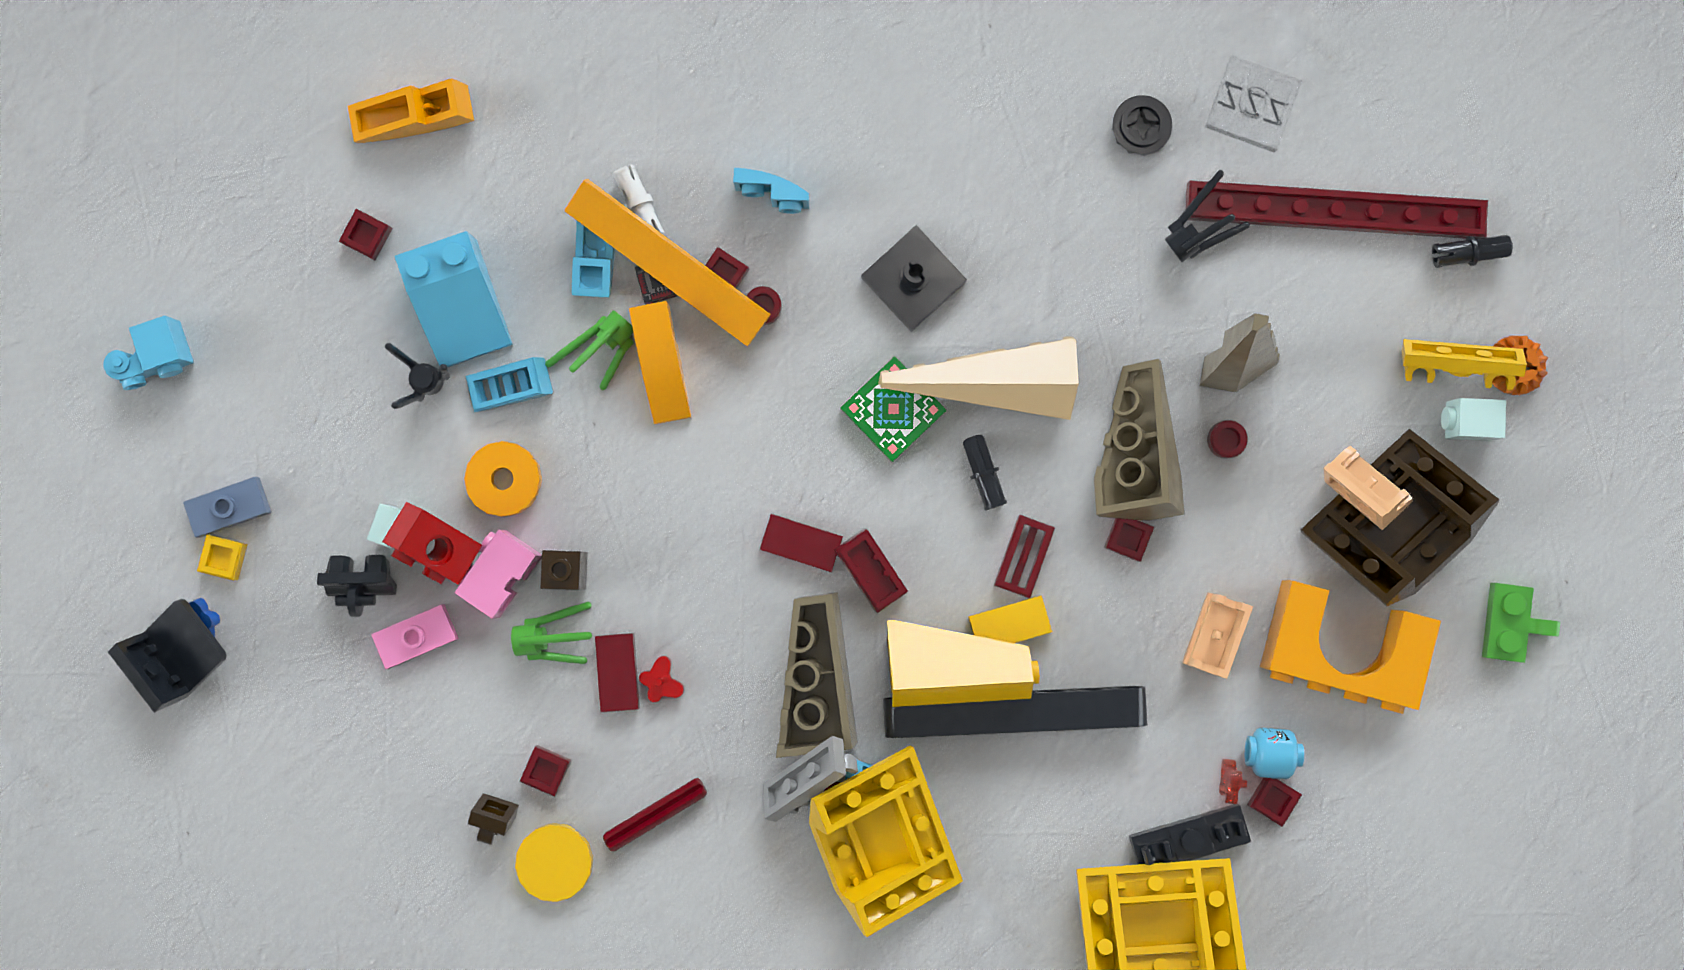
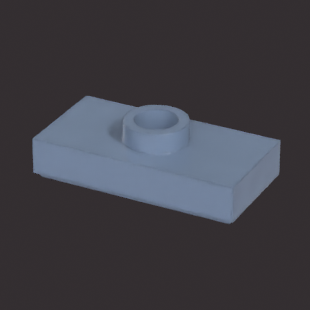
(227, 507)

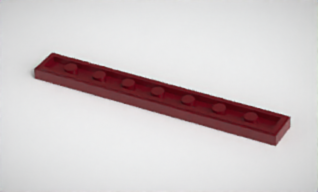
(1341, 210)

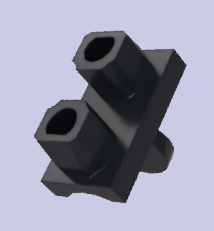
(357, 588)

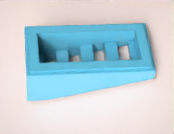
(529, 372)

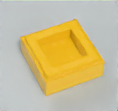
(222, 557)

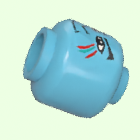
(1273, 753)

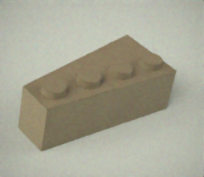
(816, 679)

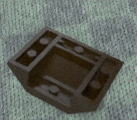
(1422, 539)

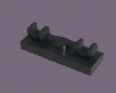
(1191, 837)

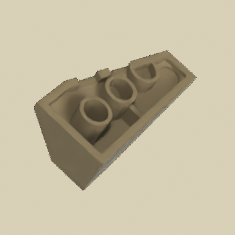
(1140, 456)

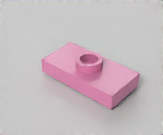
(415, 636)

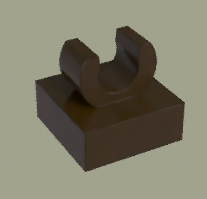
(492, 817)

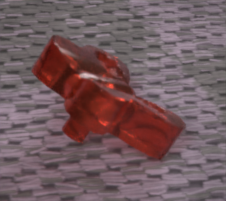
(1230, 781)

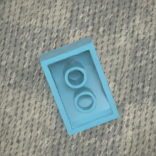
(454, 298)

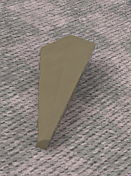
(1245, 355)

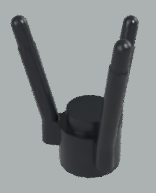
(1187, 241)
(422, 378)

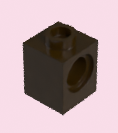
(563, 570)

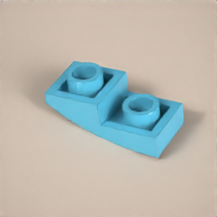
(784, 194)

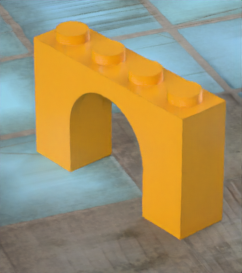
(1394, 676)

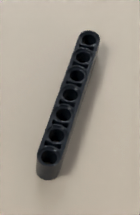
(1043, 712)

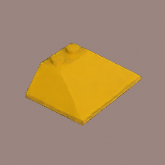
(883, 841)
(1161, 916)

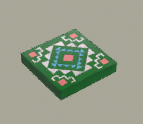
(891, 416)

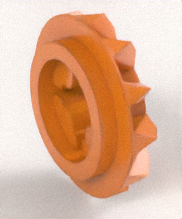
(1535, 361)

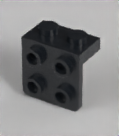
(169, 656)

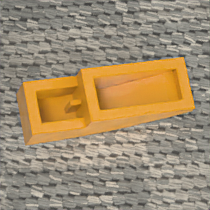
(411, 111)
(660, 362)

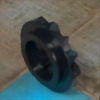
(1153, 113)

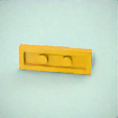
(1463, 360)

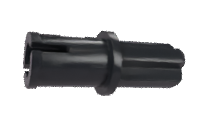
(1472, 250)
(984, 472)

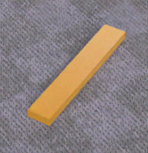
(667, 262)

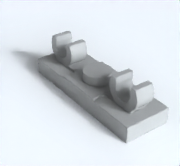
(807, 778)

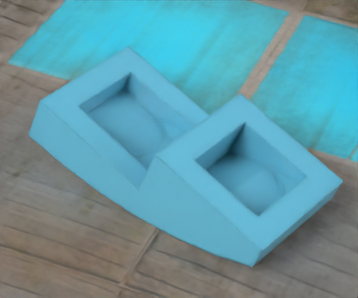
(592, 264)

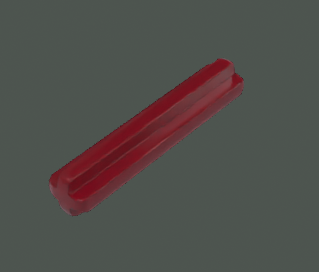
(654, 814)

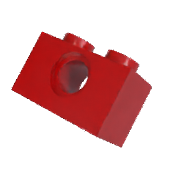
(416, 529)

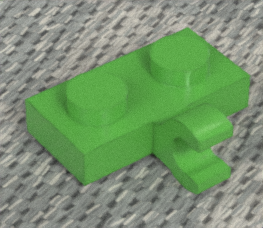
(1511, 622)

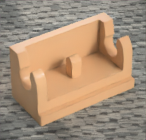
(1366, 488)
(1217, 635)

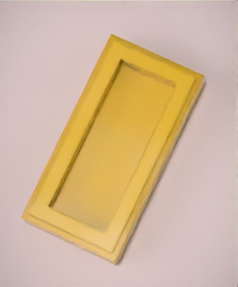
(1013, 621)

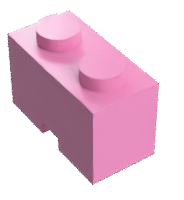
(497, 569)

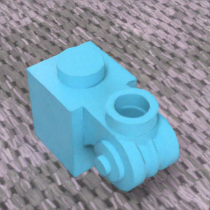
(159, 351)

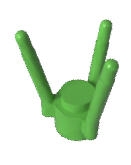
(610, 331)
(532, 639)

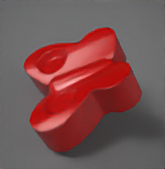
(660, 681)

